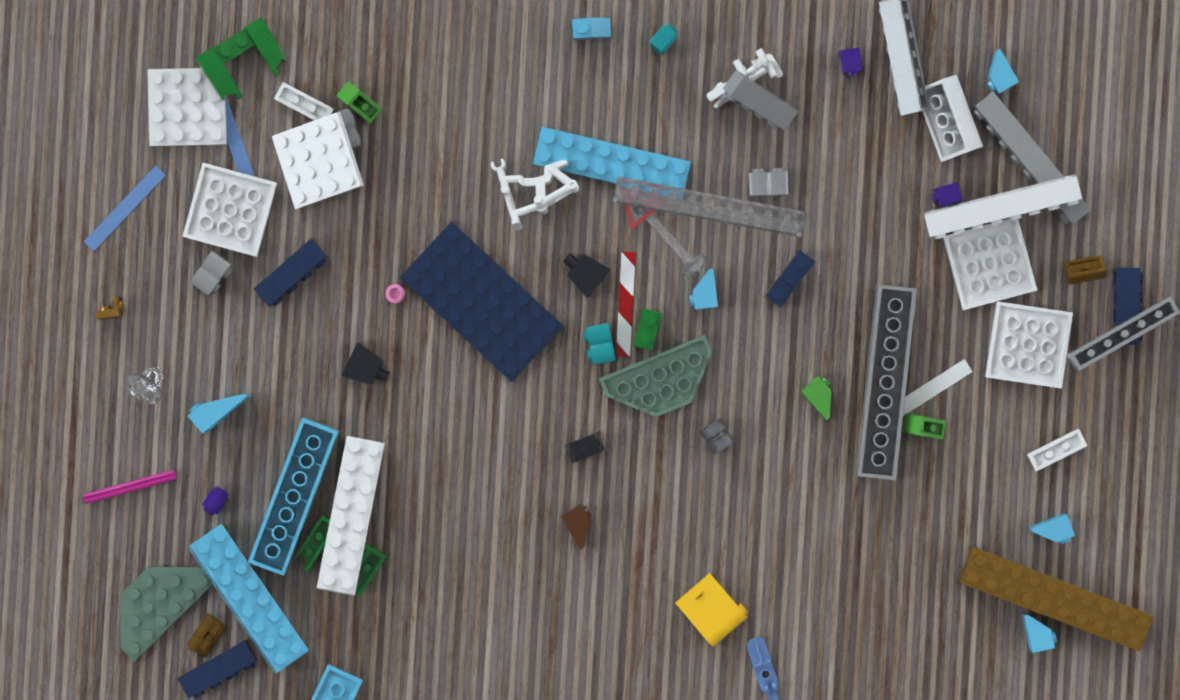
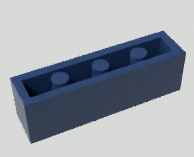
(289, 273)
(1127, 296)
(218, 668)

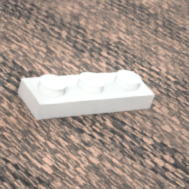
(302, 102)
(1056, 449)

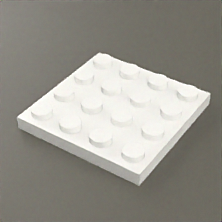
(184, 109)
(317, 160)
(230, 209)
(990, 263)
(1028, 344)

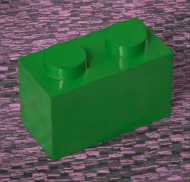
(647, 329)

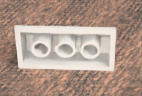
(950, 119)

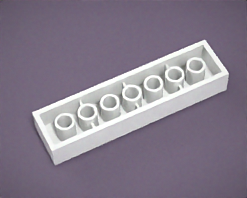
(1003, 205)
(350, 516)

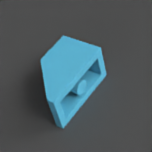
(591, 28)
(1000, 74)
(704, 293)
(1056, 529)
(1038, 635)

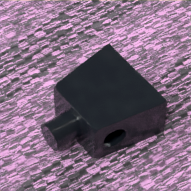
(586, 273)
(365, 366)
(584, 447)

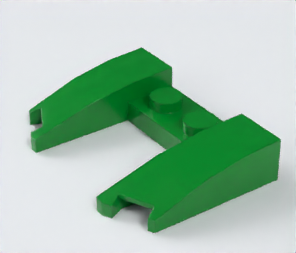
(215, 58)
(315, 542)

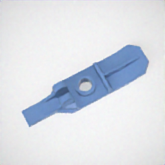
(762, 662)

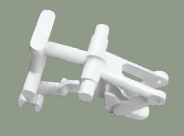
(760, 66)
(541, 201)

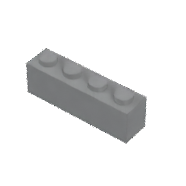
(760, 100)

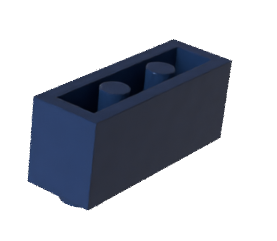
(789, 278)

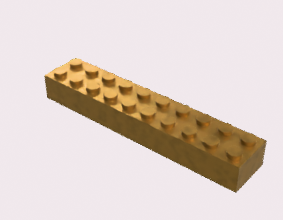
(1055, 598)

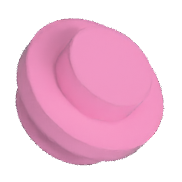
(395, 293)

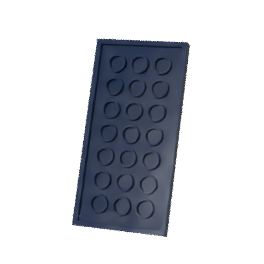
(481, 301)

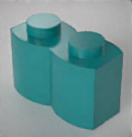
(663, 39)
(600, 344)

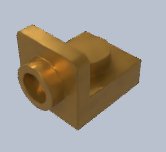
(107, 311)

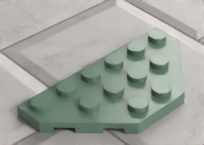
(661, 380)
(156, 603)

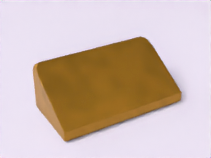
(1085, 269)
(206, 635)

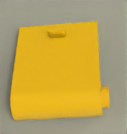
(712, 612)

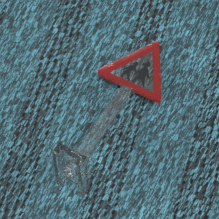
(637, 215)

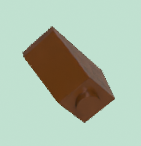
(578, 523)

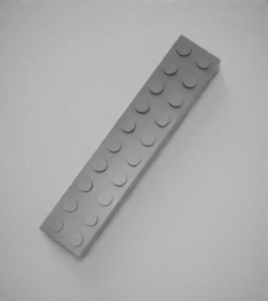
(886, 382)

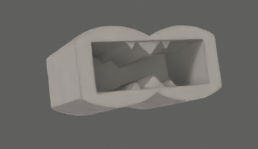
(350, 125)
(768, 183)
(211, 273)

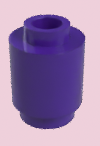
(215, 501)

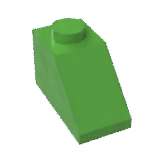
(359, 102)
(819, 395)
(924, 426)

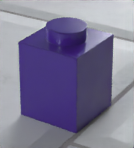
(850, 62)
(947, 195)

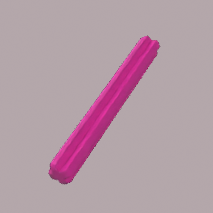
(129, 486)

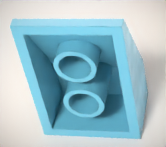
(209, 414)

